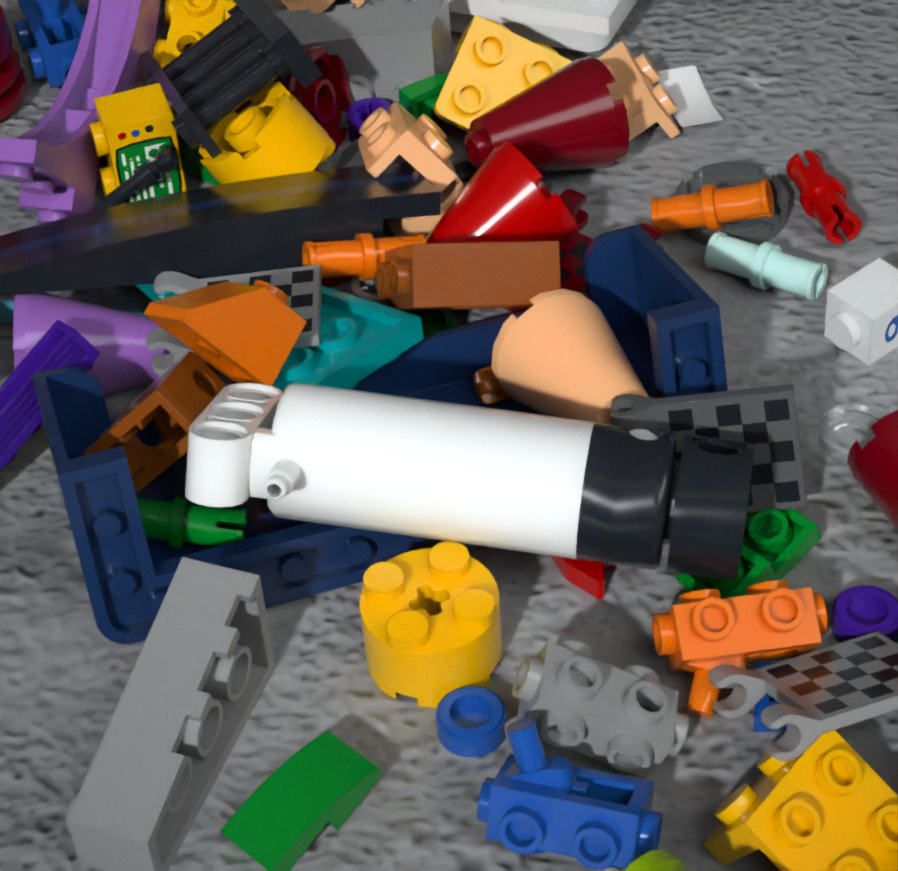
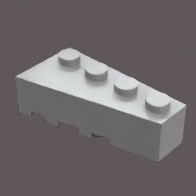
(380, 44)

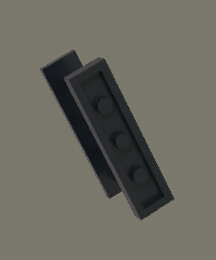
(229, 69)

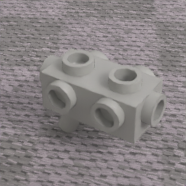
(598, 708)

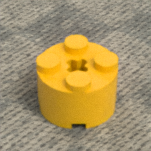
(267, 139)
(430, 623)

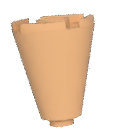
(563, 359)

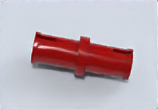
(823, 197)

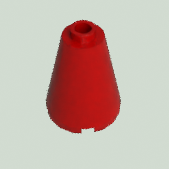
(505, 205)

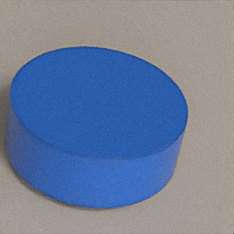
(471, 721)

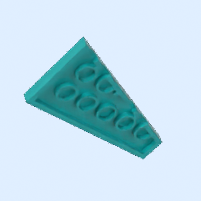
(354, 340)

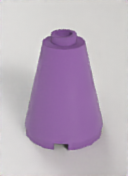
(116, 334)

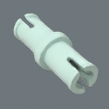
(766, 266)

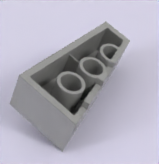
(174, 720)

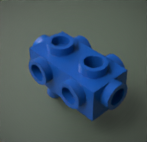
(50, 36)
(566, 808)

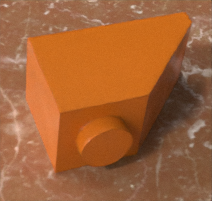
(233, 327)

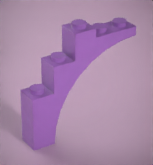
(57, 156)

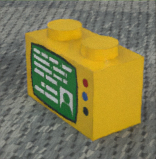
(129, 132)

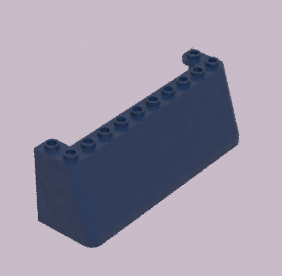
(648, 300)

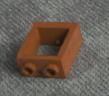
(468, 275)

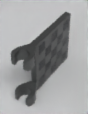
(746, 415)

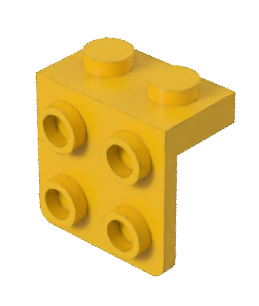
(490, 69)
(812, 813)

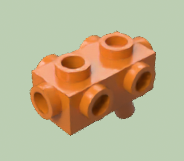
(736, 632)

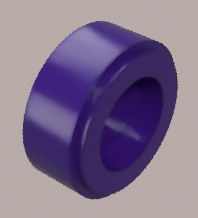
(864, 611)

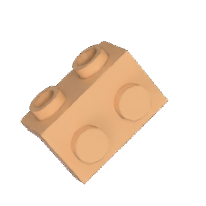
(636, 87)
(416, 140)

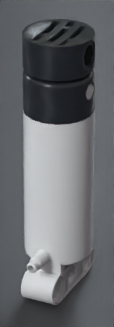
(475, 475)

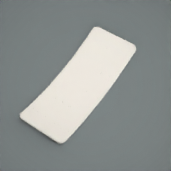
(689, 95)

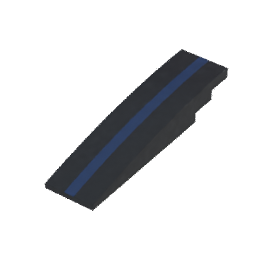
(211, 229)

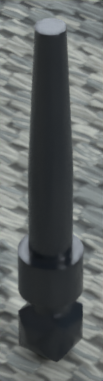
(144, 176)

